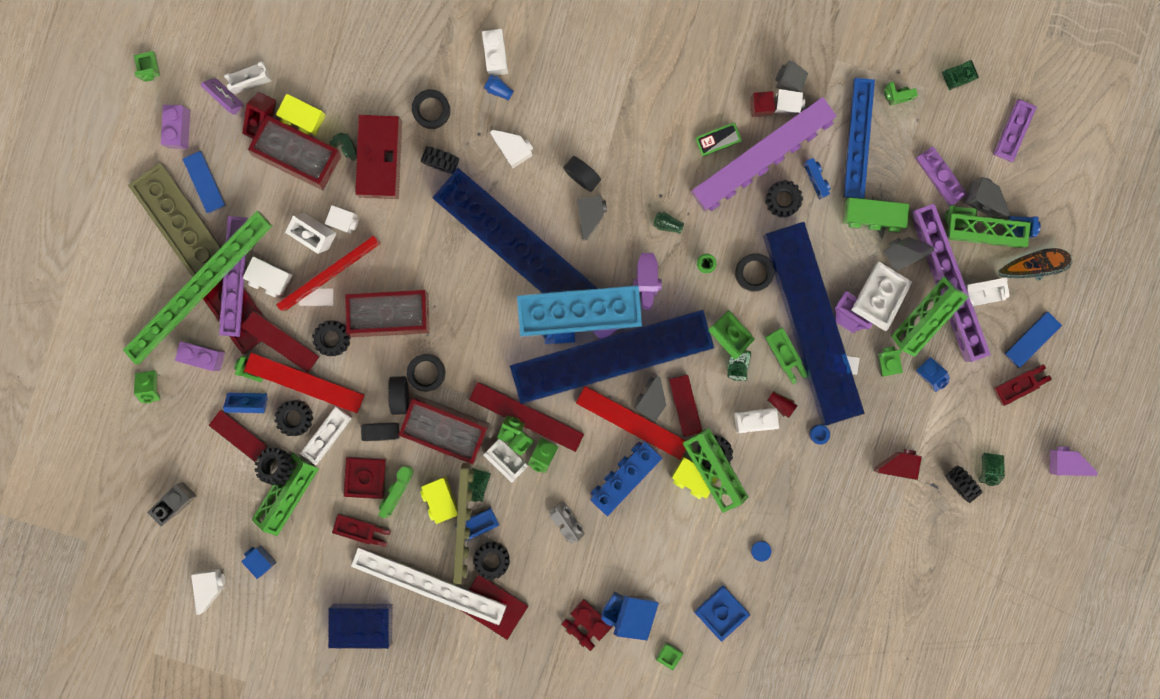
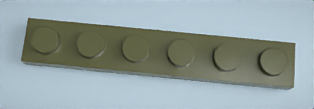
(463, 516)

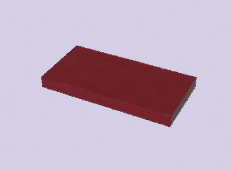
(246, 340)

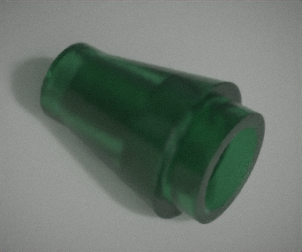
(666, 222)

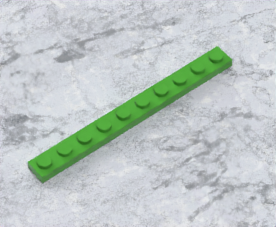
(198, 287)

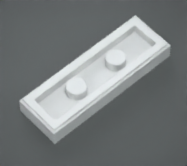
(326, 435)

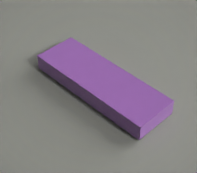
(1015, 130)

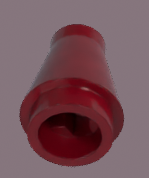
(784, 405)

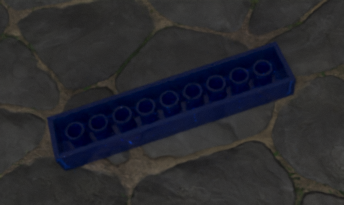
(508, 236)
(813, 324)
(612, 356)

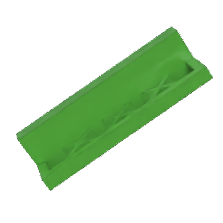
(992, 238)
(930, 320)
(722, 470)
(286, 497)

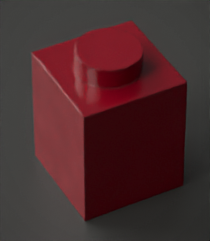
(762, 104)

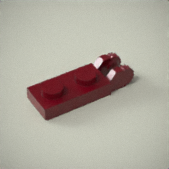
(1020, 385)
(359, 530)

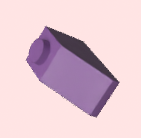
(1069, 462)

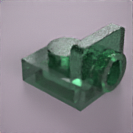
(348, 149)

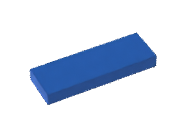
(204, 182)
(1032, 339)

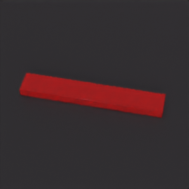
(328, 274)
(304, 382)
(631, 422)

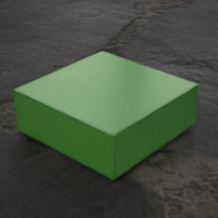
(521, 443)
(669, 656)

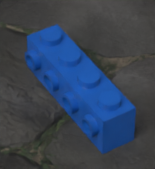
(625, 478)

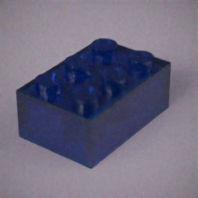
(360, 626)

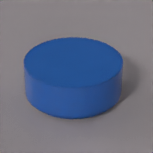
(819, 434)
(761, 551)

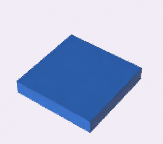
(722, 613)
(636, 618)

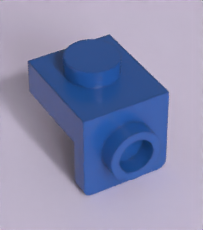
(1034, 226)
(559, 338)
(934, 374)
(612, 609)

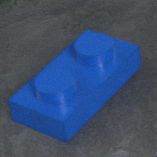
(814, 172)
(245, 403)

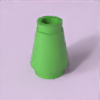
(710, 259)

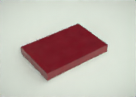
(514, 610)

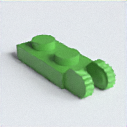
(785, 353)
(396, 491)

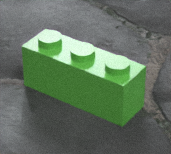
(876, 214)

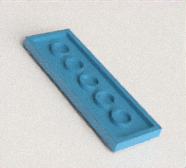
(579, 311)

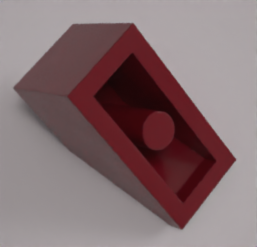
(256, 110)
(901, 465)

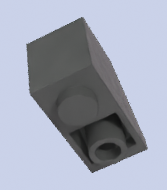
(791, 77)
(653, 400)
(172, 503)

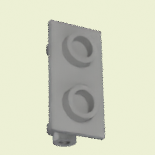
(562, 514)

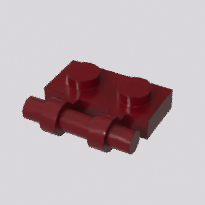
(591, 620)

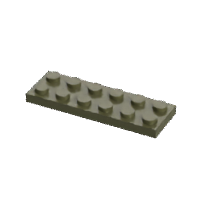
(175, 217)

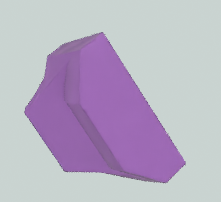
(847, 317)

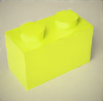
(300, 114)
(688, 475)
(440, 500)

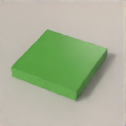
(731, 334)

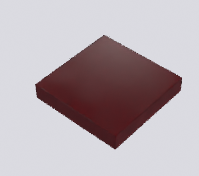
(364, 477)

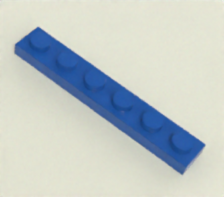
(859, 138)

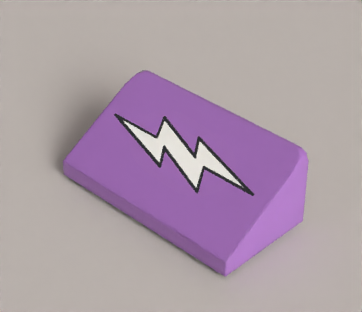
(222, 95)

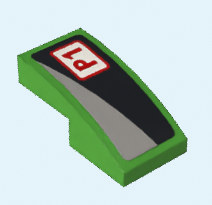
(718, 139)

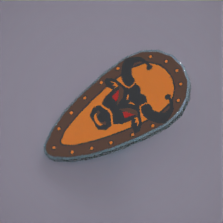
(1038, 264)

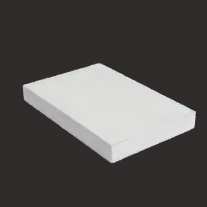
(882, 296)

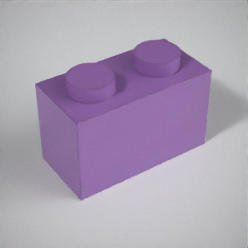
(175, 127)
(200, 356)

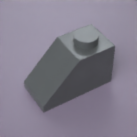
(987, 198)
(591, 214)
(906, 251)

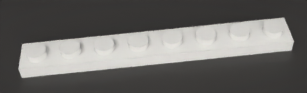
(429, 585)

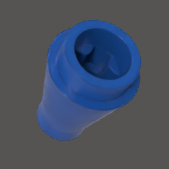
(498, 88)

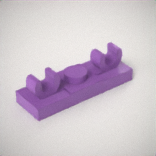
(941, 176)

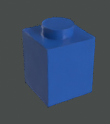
(258, 561)

